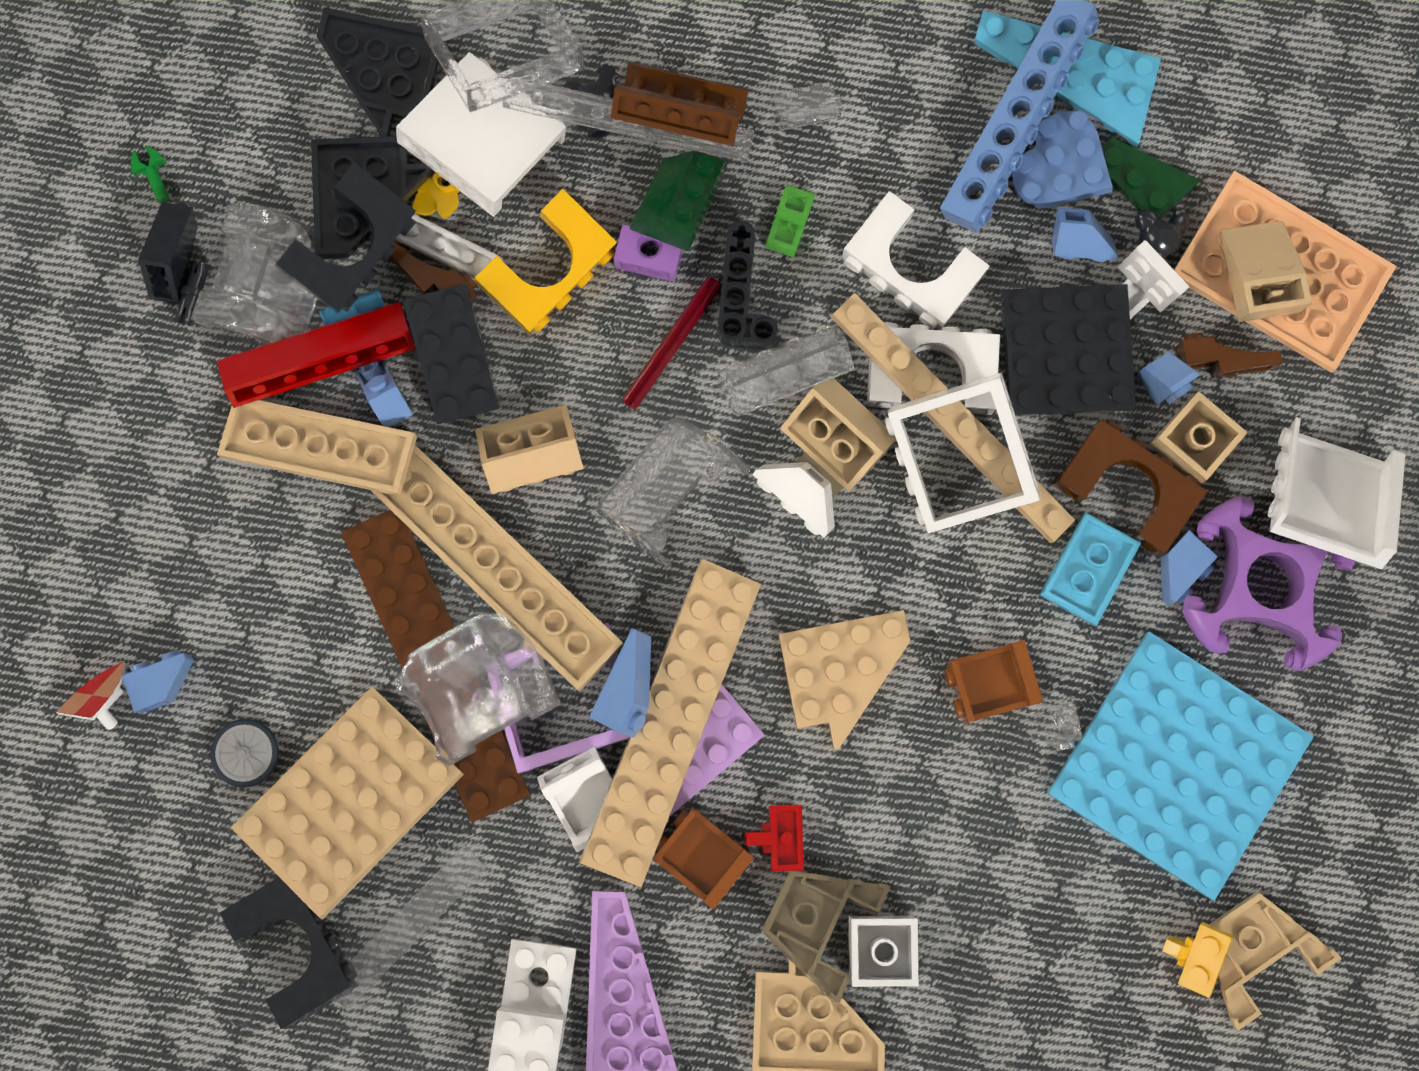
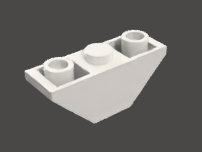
(801, 492)

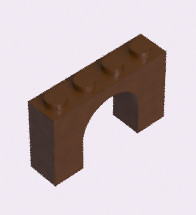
(1174, 493)

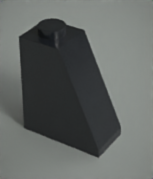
(168, 252)

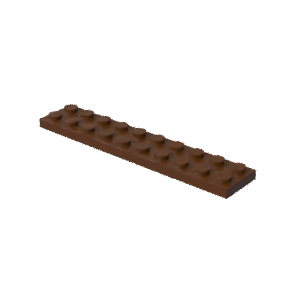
(413, 616)

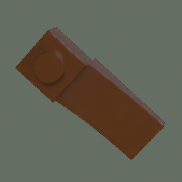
(428, 277)
(1224, 361)

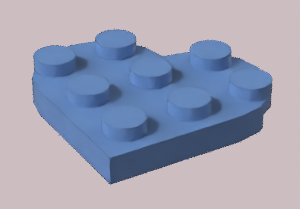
(1065, 163)

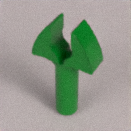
(151, 172)

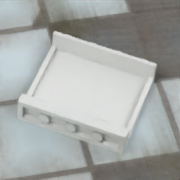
(478, 150)
(1337, 498)

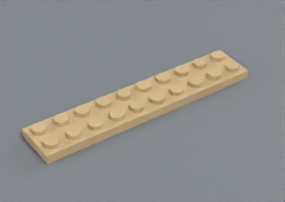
(502, 572)
(678, 710)

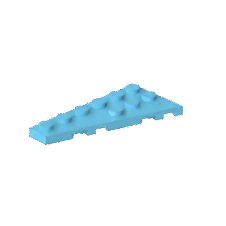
(1105, 83)

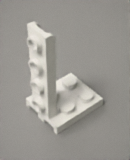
(1150, 279)

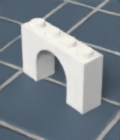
(931, 300)
(973, 352)

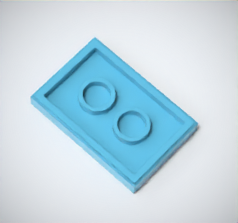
(1090, 569)

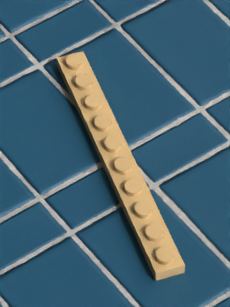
(952, 419)

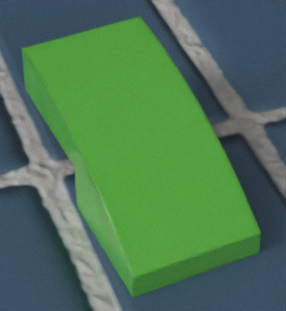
(790, 221)

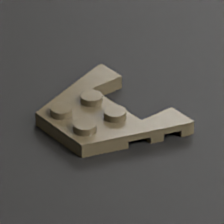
(806, 918)

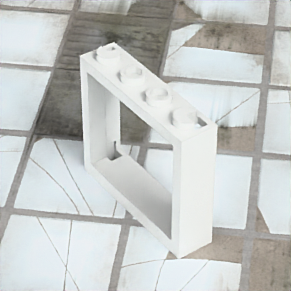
(1013, 437)

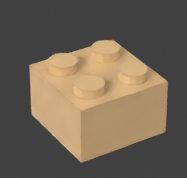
(1198, 437)

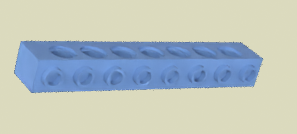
(1064, 16)

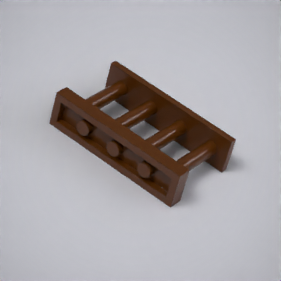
(680, 103)

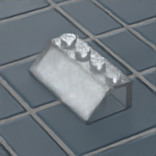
(785, 370)

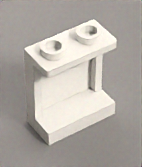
(577, 793)

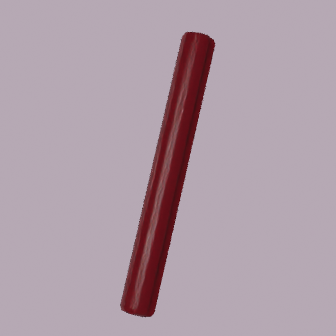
(671, 343)

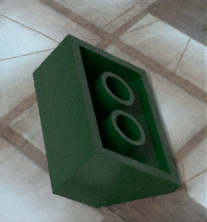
(679, 198)

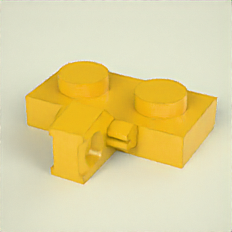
(1200, 957)

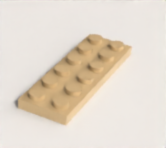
(318, 446)

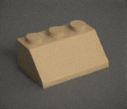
(838, 433)
(528, 449)

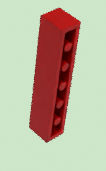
(315, 355)

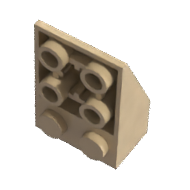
(1265, 271)

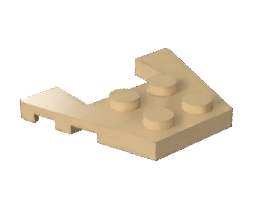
(1260, 939)

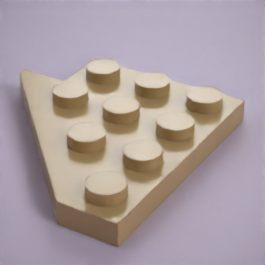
(840, 668)
(806, 1031)

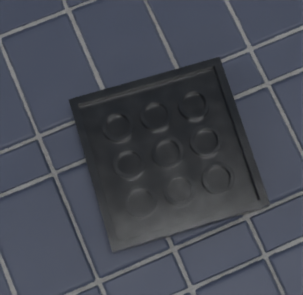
(1068, 349)

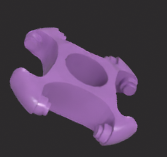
(1235, 601)

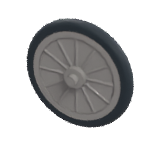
(244, 753)

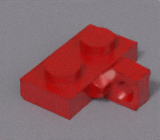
(781, 838)

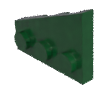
(1144, 179)

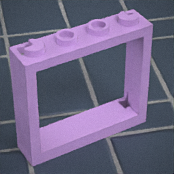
(562, 752)

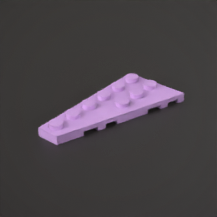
(623, 1009)

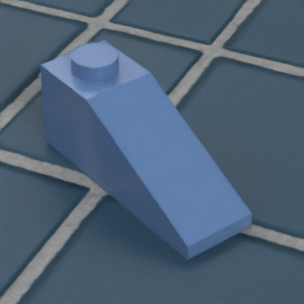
(626, 690)

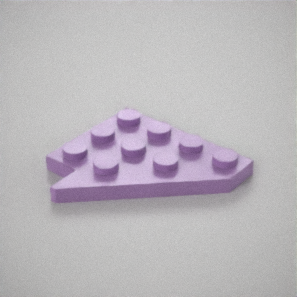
(724, 739)

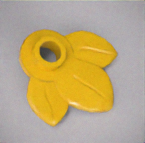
(436, 197)

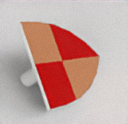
(97, 697)

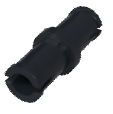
(190, 291)

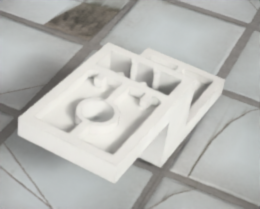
(532, 1016)

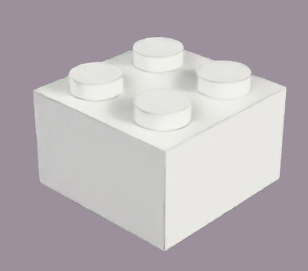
(883, 951)

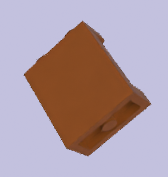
(993, 682)
(702, 857)

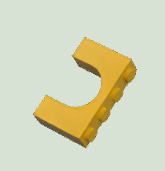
(531, 304)

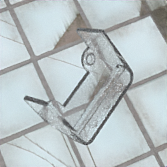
(660, 482)

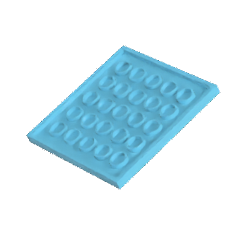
(1180, 765)

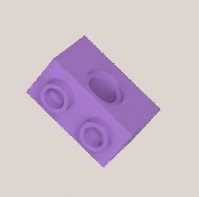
(630, 258)

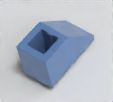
(1081, 236)
(1167, 378)
(383, 393)
(1183, 565)
(157, 683)

